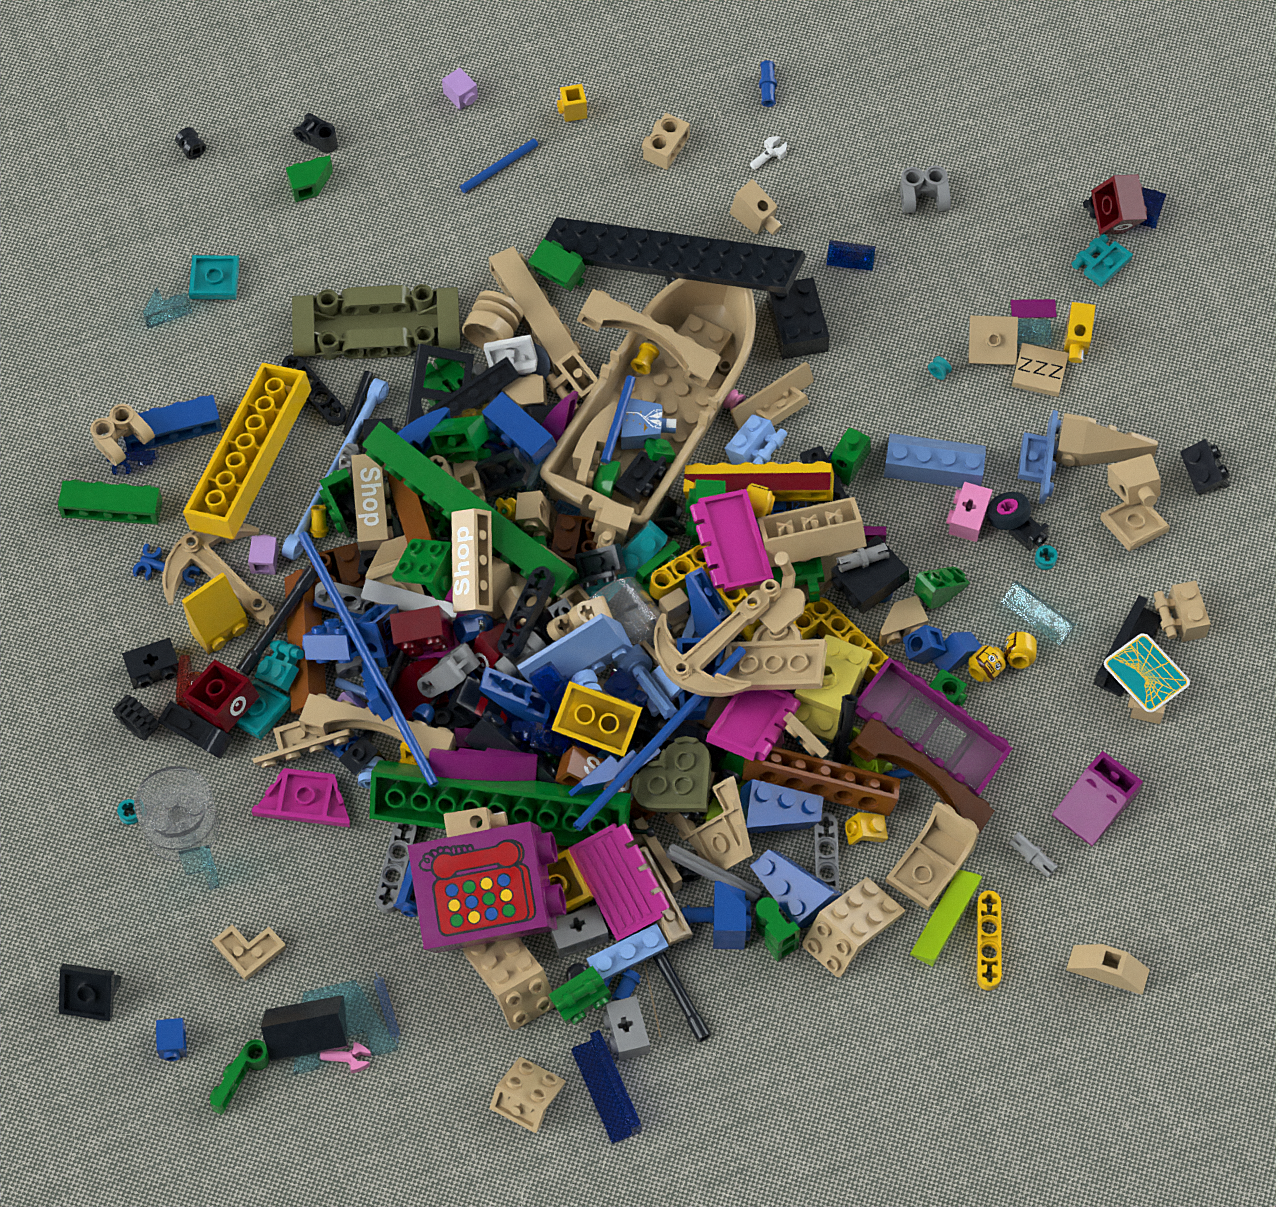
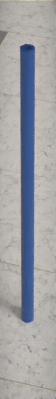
(653, 745)

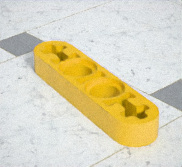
(989, 940)

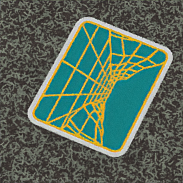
(1146, 672)

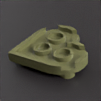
(677, 779)

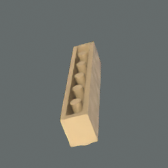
(538, 315)

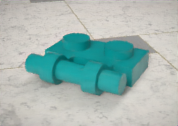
(1107, 264)
(280, 668)

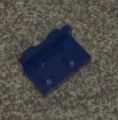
(541, 736)

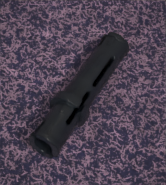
(845, 728)

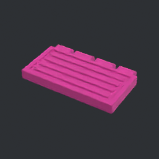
(733, 541)
(753, 722)
(617, 881)

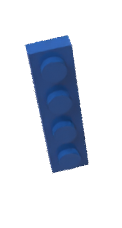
(376, 702)

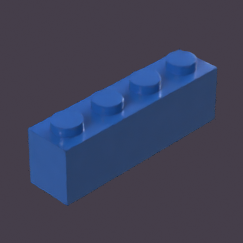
(178, 423)

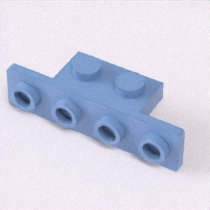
(1036, 457)

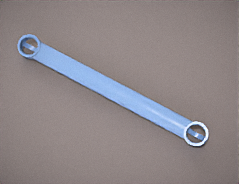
(376, 395)

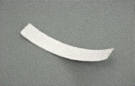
(405, 599)

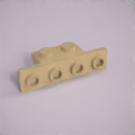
(777, 399)
(293, 741)

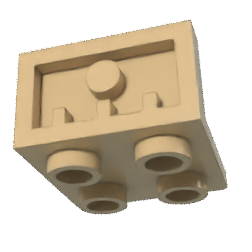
(526, 1094)

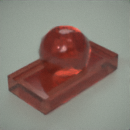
(185, 679)

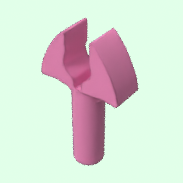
(349, 1057)

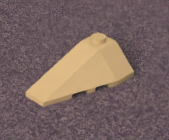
(1088, 443)

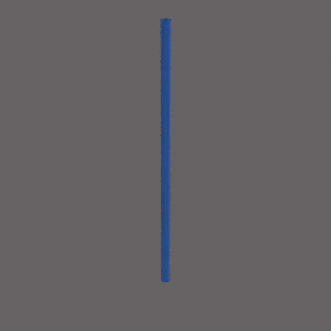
(368, 660)

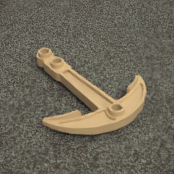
(206, 559)
(699, 656)

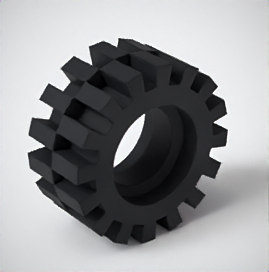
(135, 717)

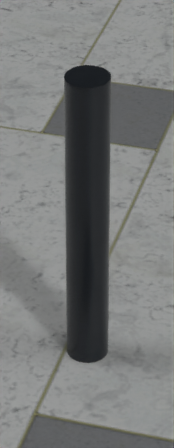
(358, 401)

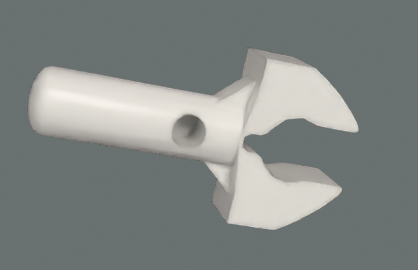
(769, 152)

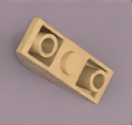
(1109, 966)

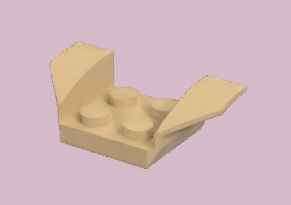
(386, 562)

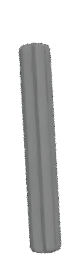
(711, 871)

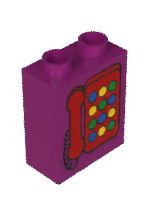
(485, 887)

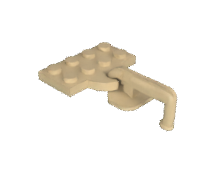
(777, 653)

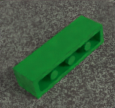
(110, 502)

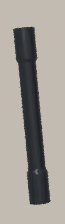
(254, 654)
(693, 1018)

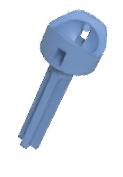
(638, 665)

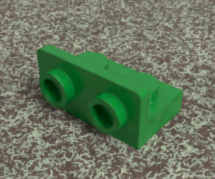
(663, 557)

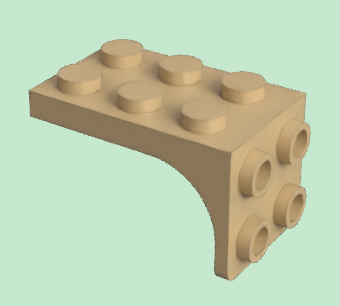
(934, 856)
(850, 925)
(513, 979)

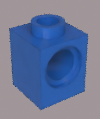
(924, 644)
(171, 1039)

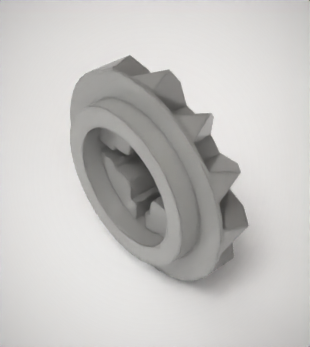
(345, 457)

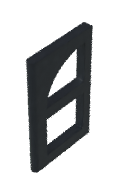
(417, 390)

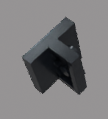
(87, 992)

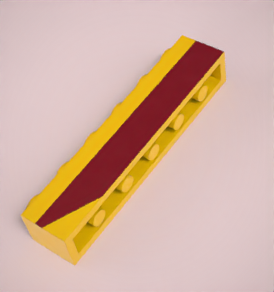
(787, 481)

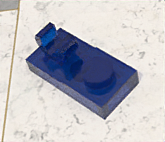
(850, 255)
(143, 457)

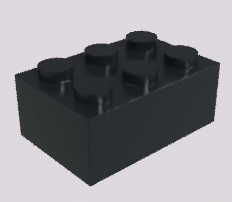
(798, 320)

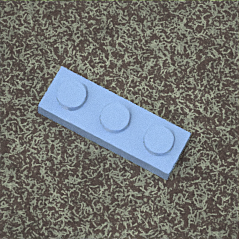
(628, 952)

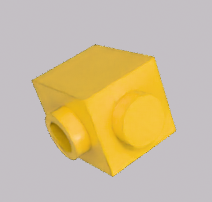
(572, 103)

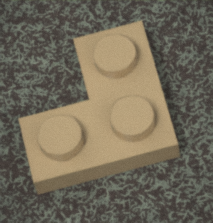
(808, 739)
(251, 956)

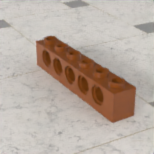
(826, 779)

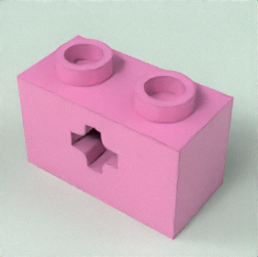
(964, 523)

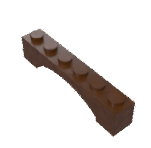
(880, 744)

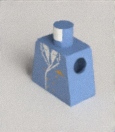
(644, 421)

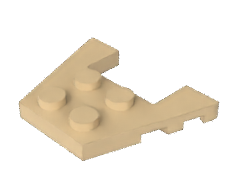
(723, 838)

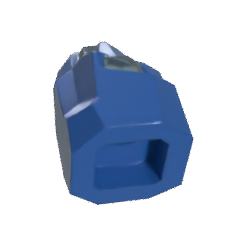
(470, 626)

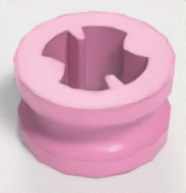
(733, 399)

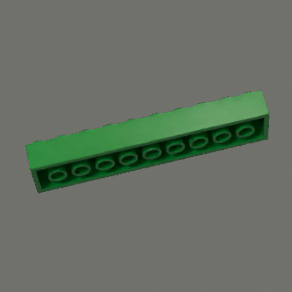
(445, 492)
(403, 796)

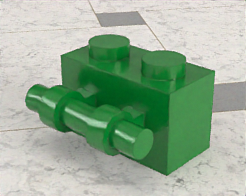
(558, 265)
(461, 436)
(580, 996)

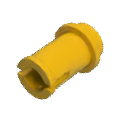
(318, 521)

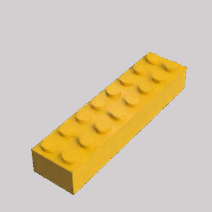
(247, 451)

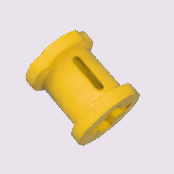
(645, 358)

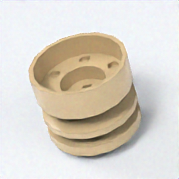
(492, 318)

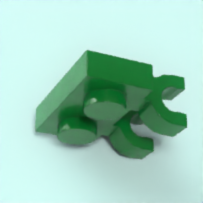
(807, 573)

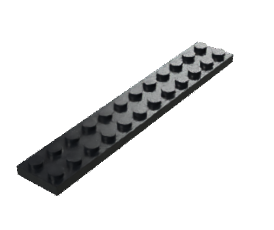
(679, 255)

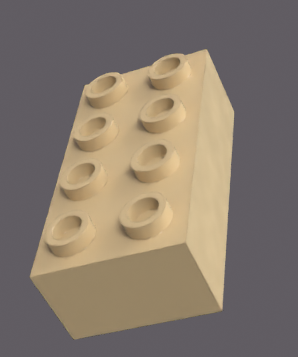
(813, 531)

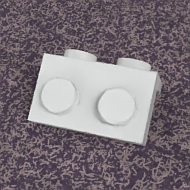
(518, 350)

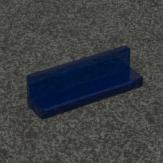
(606, 1088)

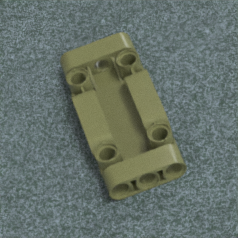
(375, 321)

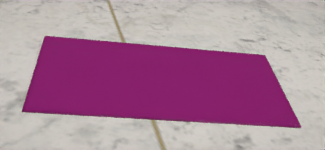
(1033, 308)

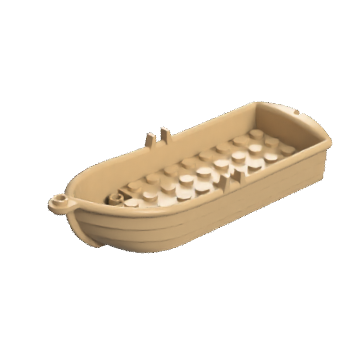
(712, 316)

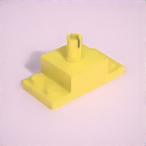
(842, 676)

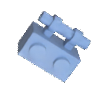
(755, 442)

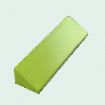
(946, 917)

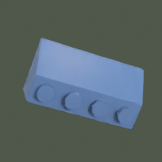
(934, 461)
(584, 648)

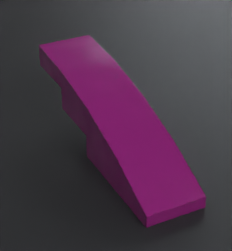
(483, 765)

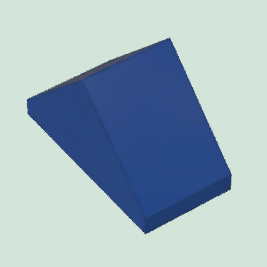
(959, 648)

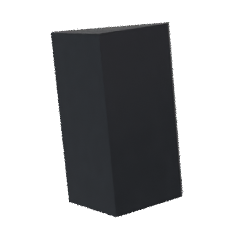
(305, 1028)

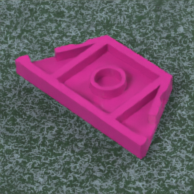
(304, 798)

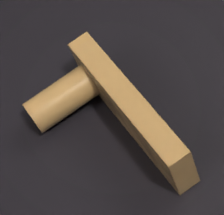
(658, 854)

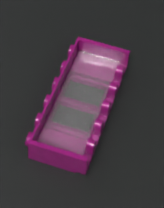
(933, 725)

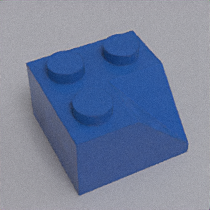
(731, 917)

